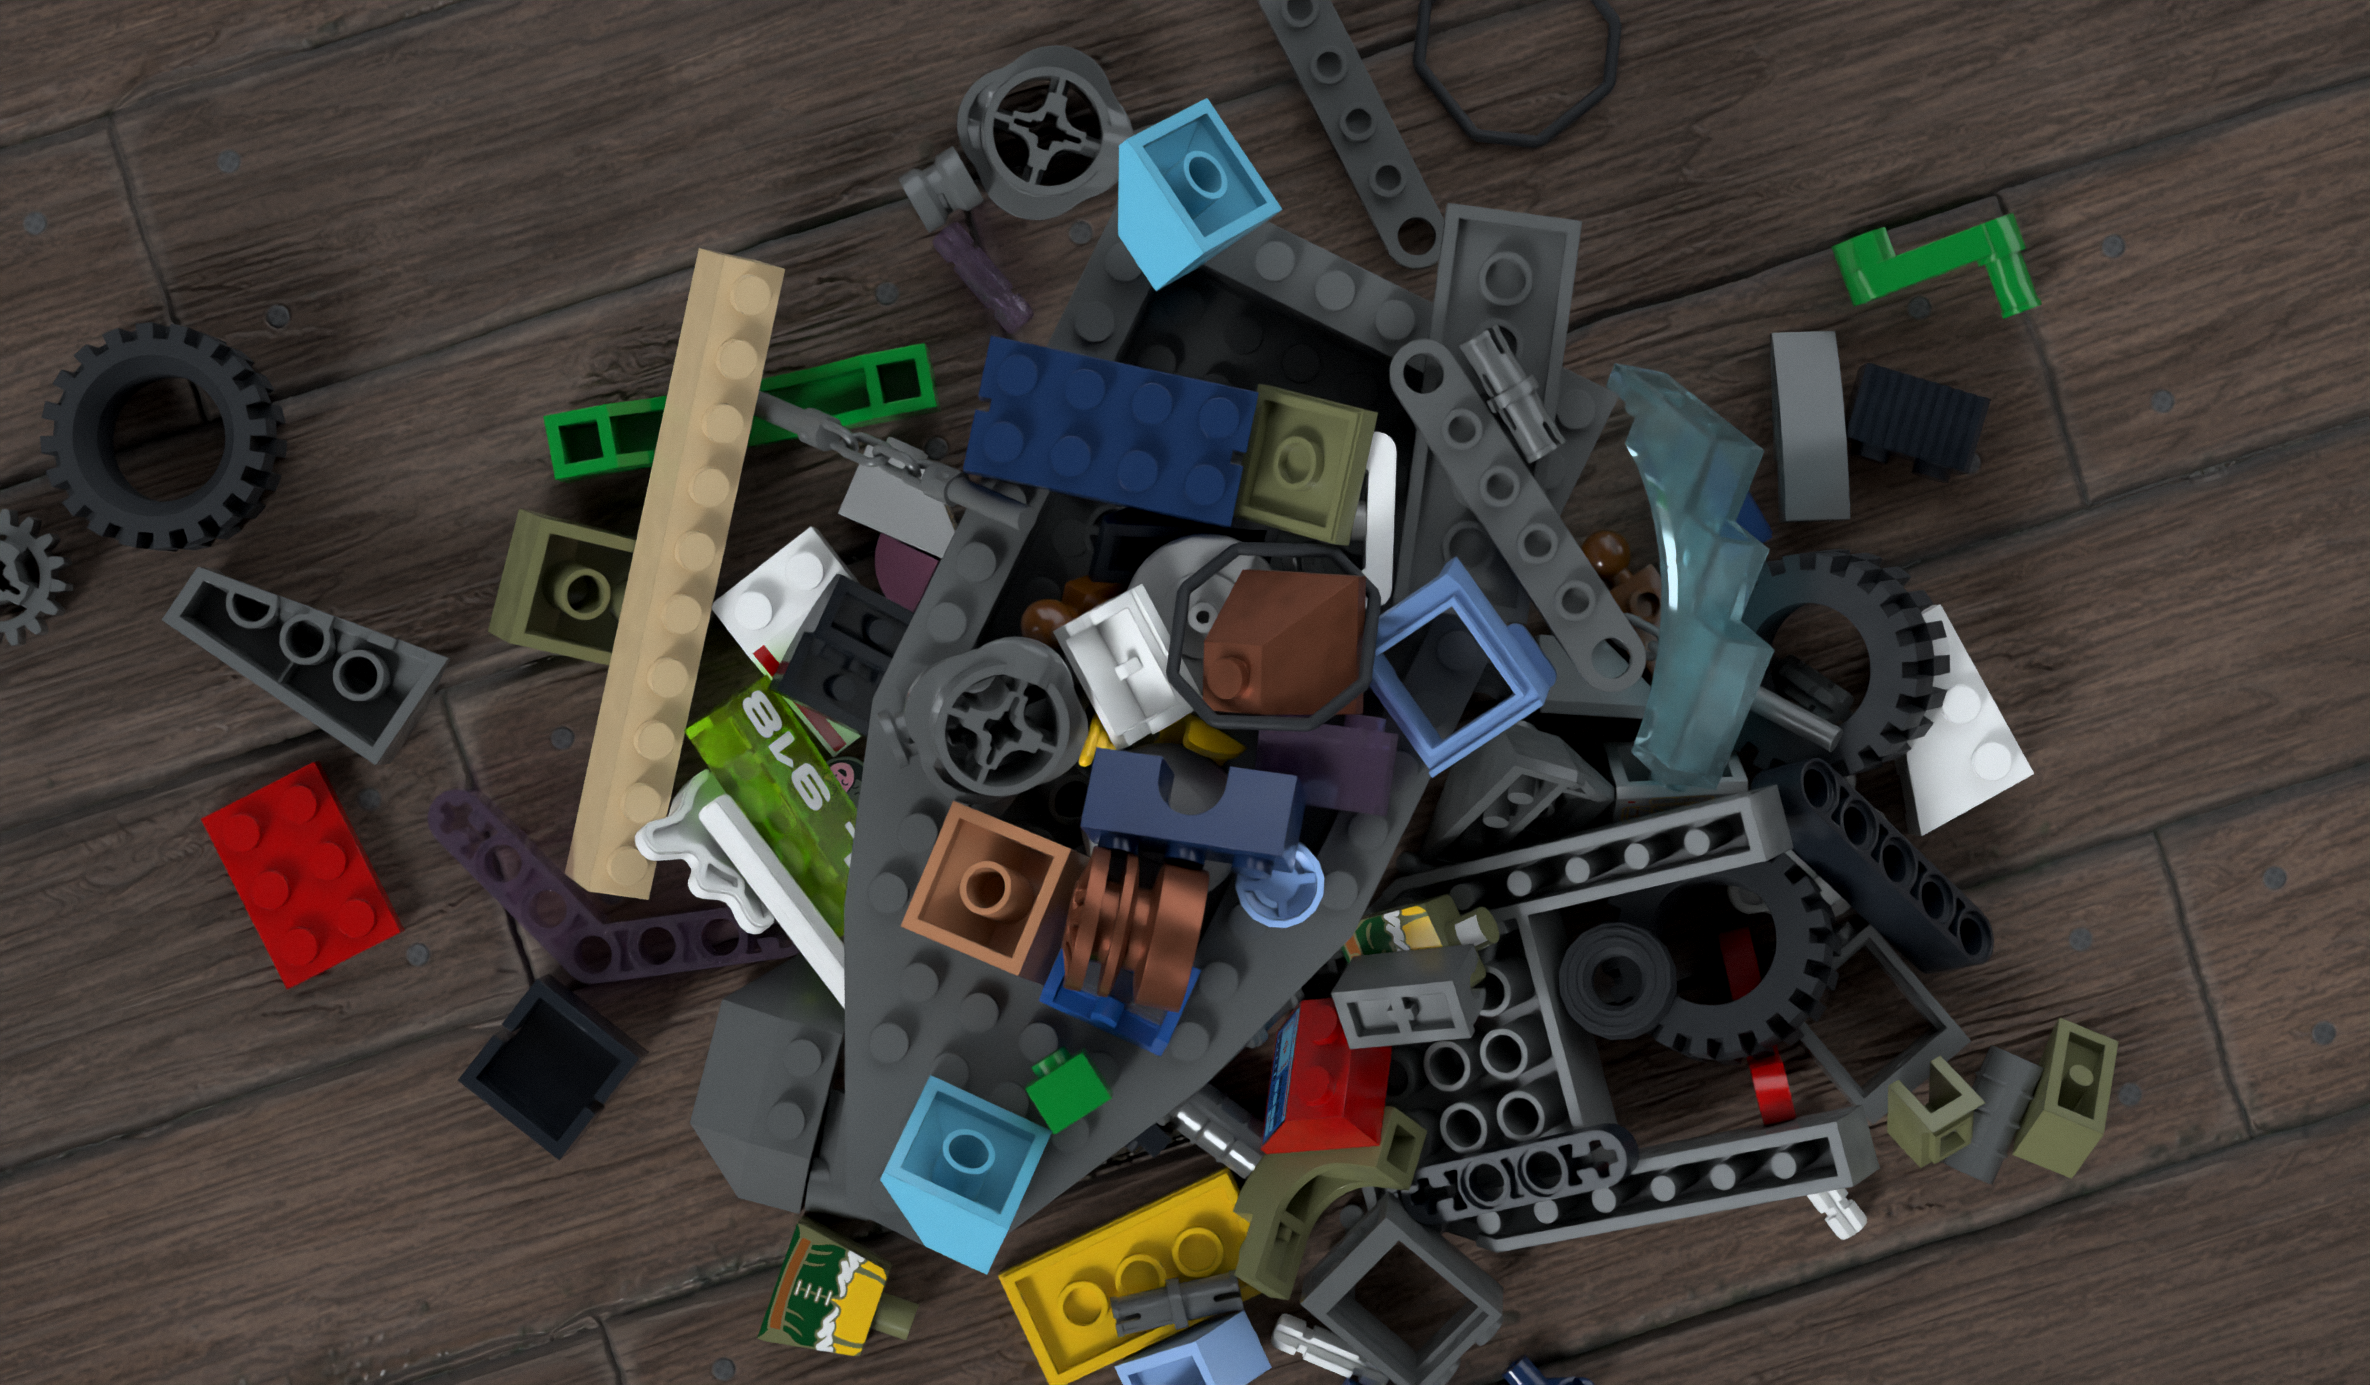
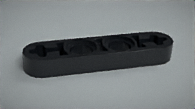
(1520, 1179)

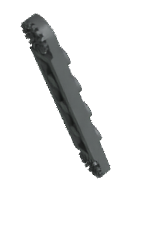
(1355, 122)
(1517, 516)

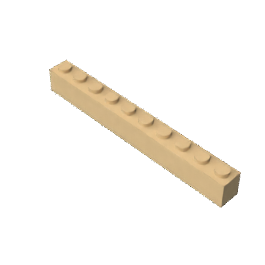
(674, 569)

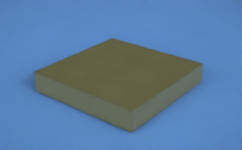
(1305, 464)

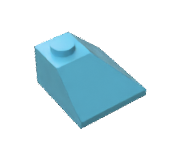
(1187, 194)
(962, 1172)

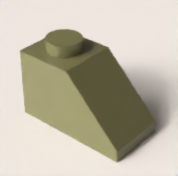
(2069, 1099)

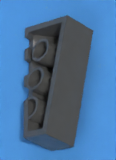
(328, 669)

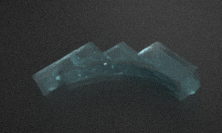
(1706, 656)

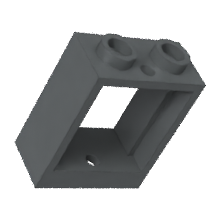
(1913, 1063)
(1357, 1252)

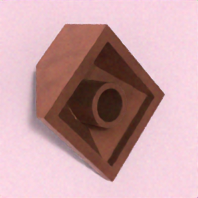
(1285, 643)

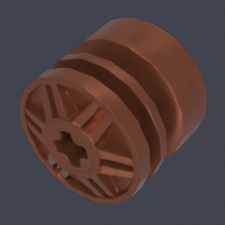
(1135, 929)

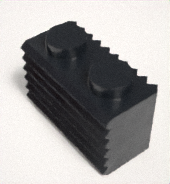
(1913, 422)

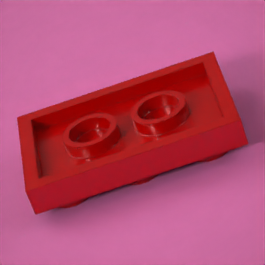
(302, 874)

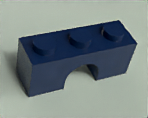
(1250, 826)

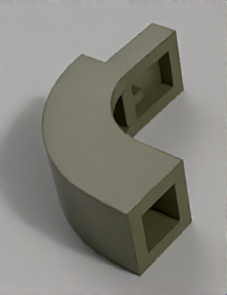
(1294, 1189)

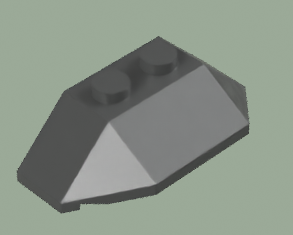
(1513, 794)
(771, 1083)

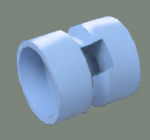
(1286, 896)

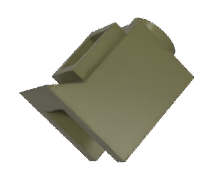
(1938, 1127)

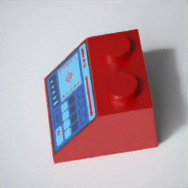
(1321, 1088)

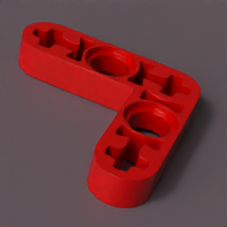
(1766, 1073)

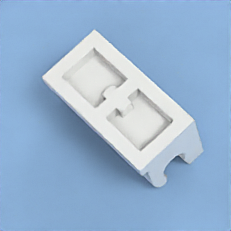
(1122, 664)

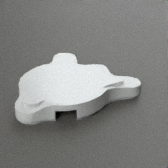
(712, 871)

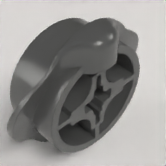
(1065, 70)
(978, 778)

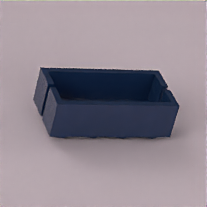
(1110, 432)

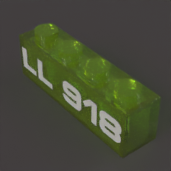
(783, 790)

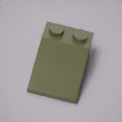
(562, 587)

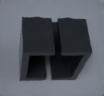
(553, 1066)

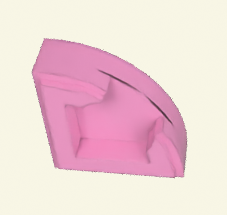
(902, 572)

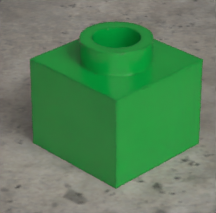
(1067, 1087)

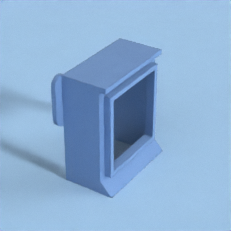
(1508, 647)

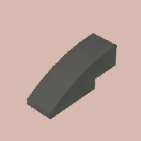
(1809, 427)

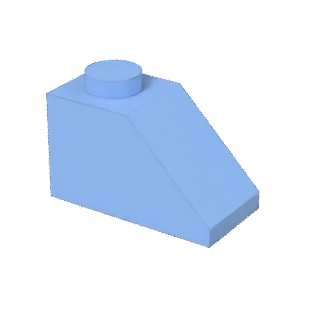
(1208, 1354)

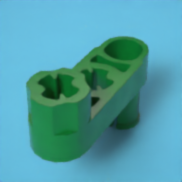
(1875, 271)

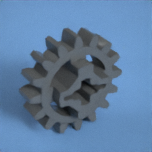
(16, 558)

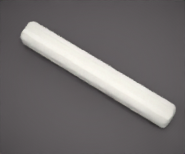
(777, 890)

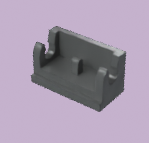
(1409, 997)

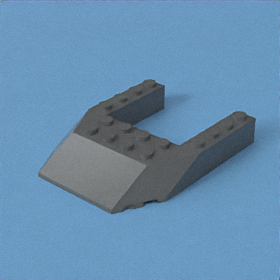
(1541, 1072)

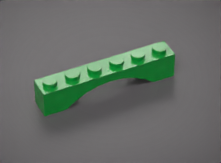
(854, 390)

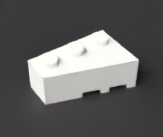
(1966, 750)

